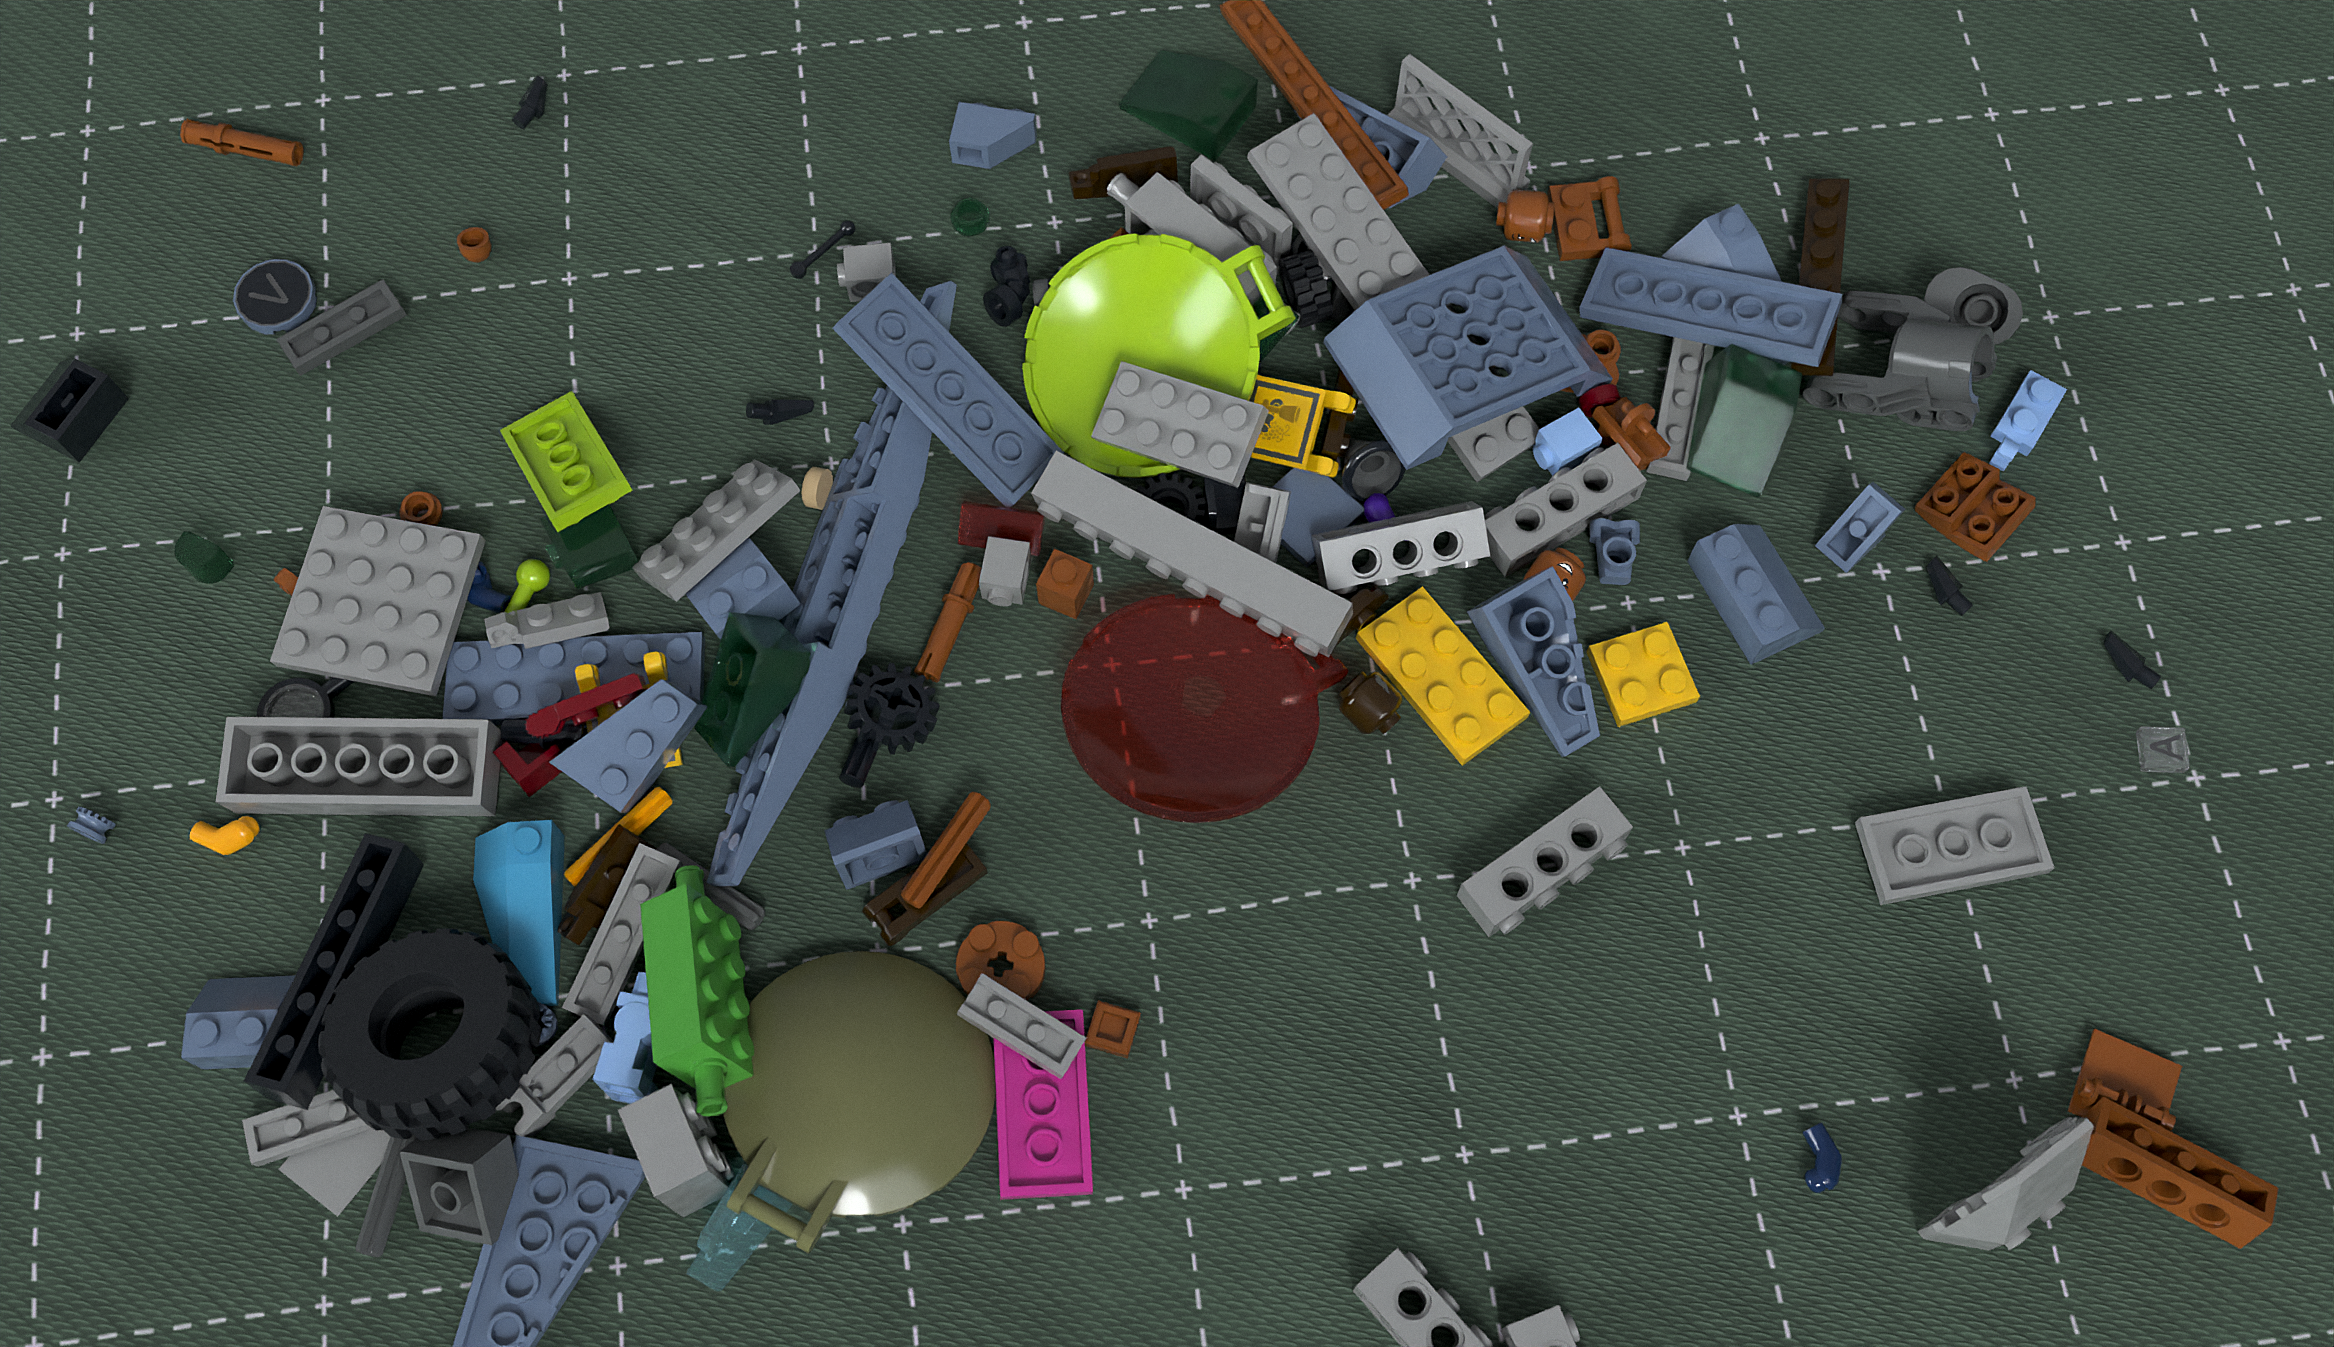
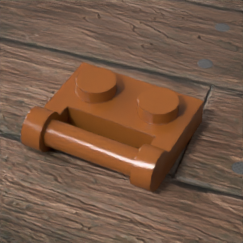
(1576, 223)

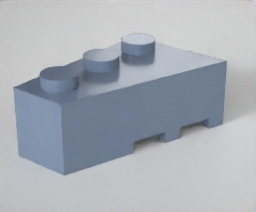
(633, 745)

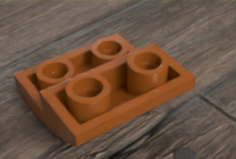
(1975, 506)

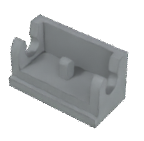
(1262, 519)

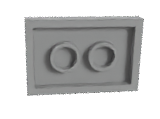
(1241, 208)

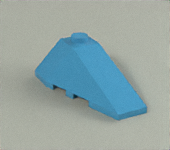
(521, 898)

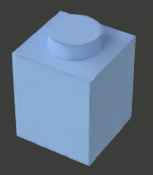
(1565, 442)

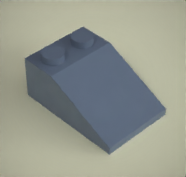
(744, 585)

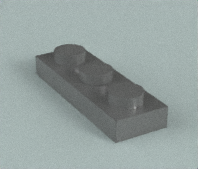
(341, 327)

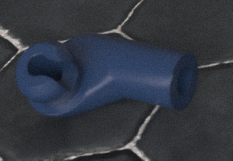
(1827, 1161)

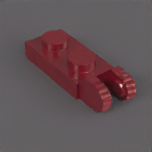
(584, 706)

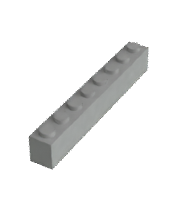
(1192, 554)

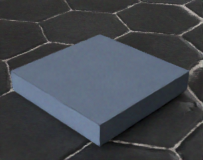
(1314, 508)

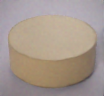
(816, 487)

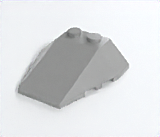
(2020, 1194)

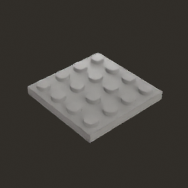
(378, 601)

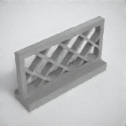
(1467, 151)

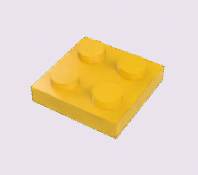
(1642, 674)

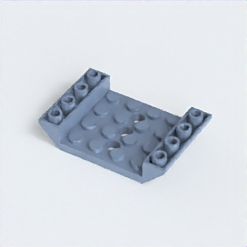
(1427, 378)

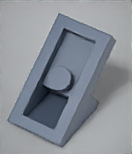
(1860, 527)

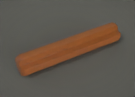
(945, 850)

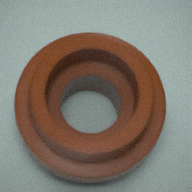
(418, 501)

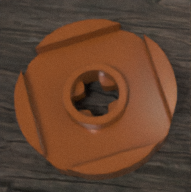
(1005, 939)

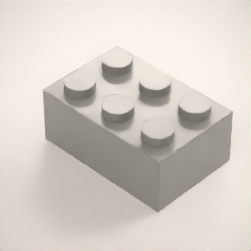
(677, 1150)

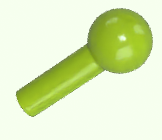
(532, 577)

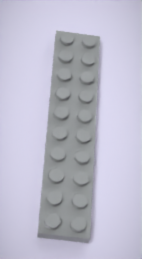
(1367, 257)

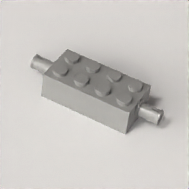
(1166, 209)

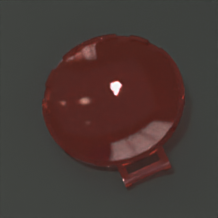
(1192, 709)

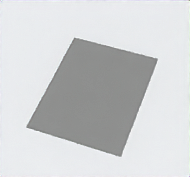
(339, 1168)

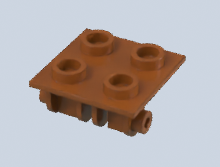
(2127, 1077)

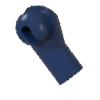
(482, 592)

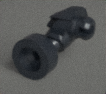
(1006, 299)

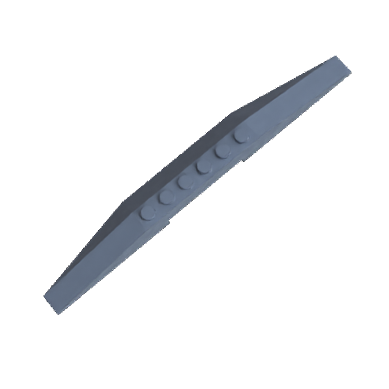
(839, 601)

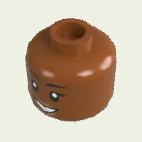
(1525, 215)
(1566, 566)

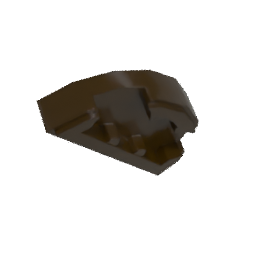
(1364, 608)

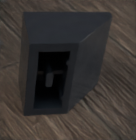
(71, 409)

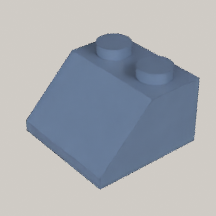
(875, 843)
(231, 1020)

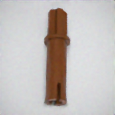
(949, 623)

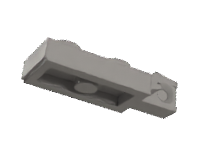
(548, 622)

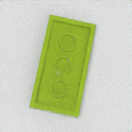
(565, 461)

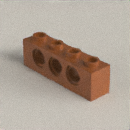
(2178, 1175)

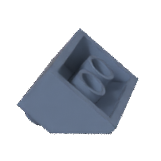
(1753, 591)

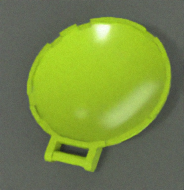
(1150, 306)

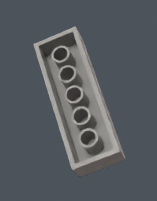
(359, 766)

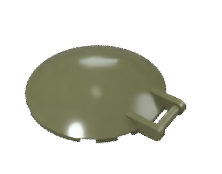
(857, 1091)

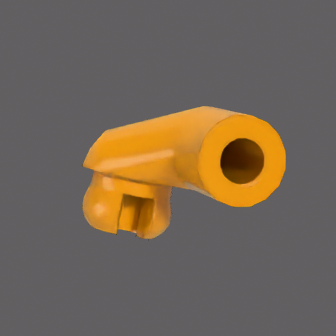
(227, 838)

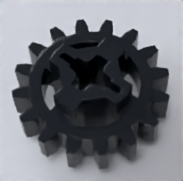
(870, 709)

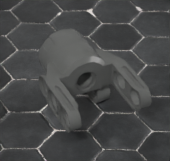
(1927, 366)

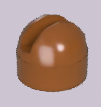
(474, 244)

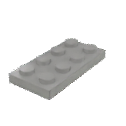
(1180, 424)
(715, 529)
(1954, 845)

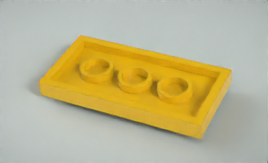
(1442, 675)

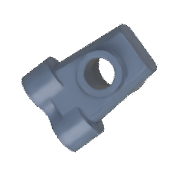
(1615, 543)

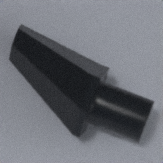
(531, 103)
(778, 410)
(1947, 587)
(2130, 661)

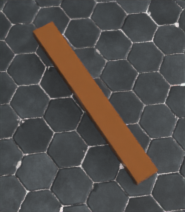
(1311, 94)

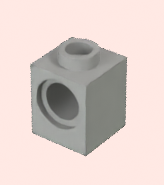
(865, 268)
(1005, 571)

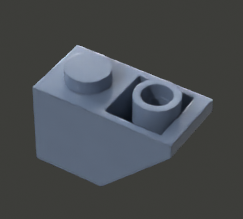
(989, 135)

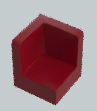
(529, 766)

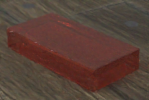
(984, 521)

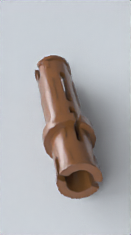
(226, 139)

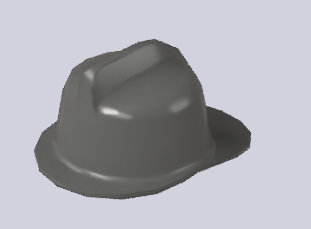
(1976, 301)

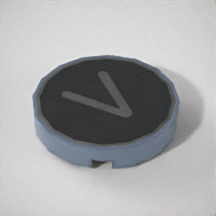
(275, 296)

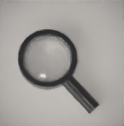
(302, 698)

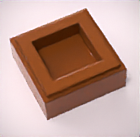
(1112, 1029)

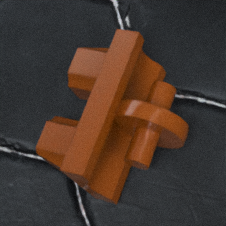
(1632, 430)

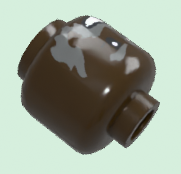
(1370, 703)

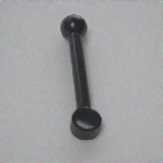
(798, 268)

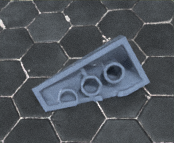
(1406, 150)
(1727, 244)
(1538, 650)

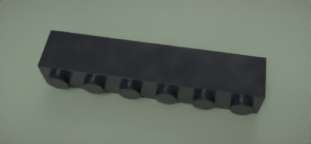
(352, 928)

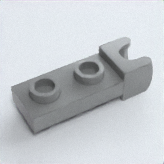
(556, 1076)

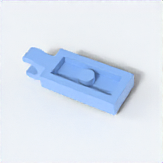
(2025, 418)

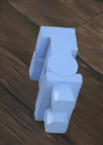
(627, 1064)

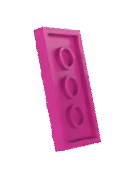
(1043, 1123)

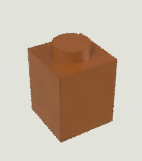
(1065, 584)

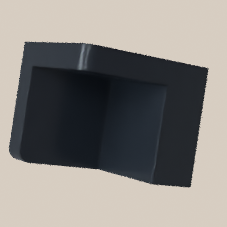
(1223, 505)

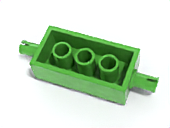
(696, 991)

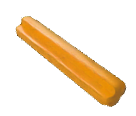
(635, 821)

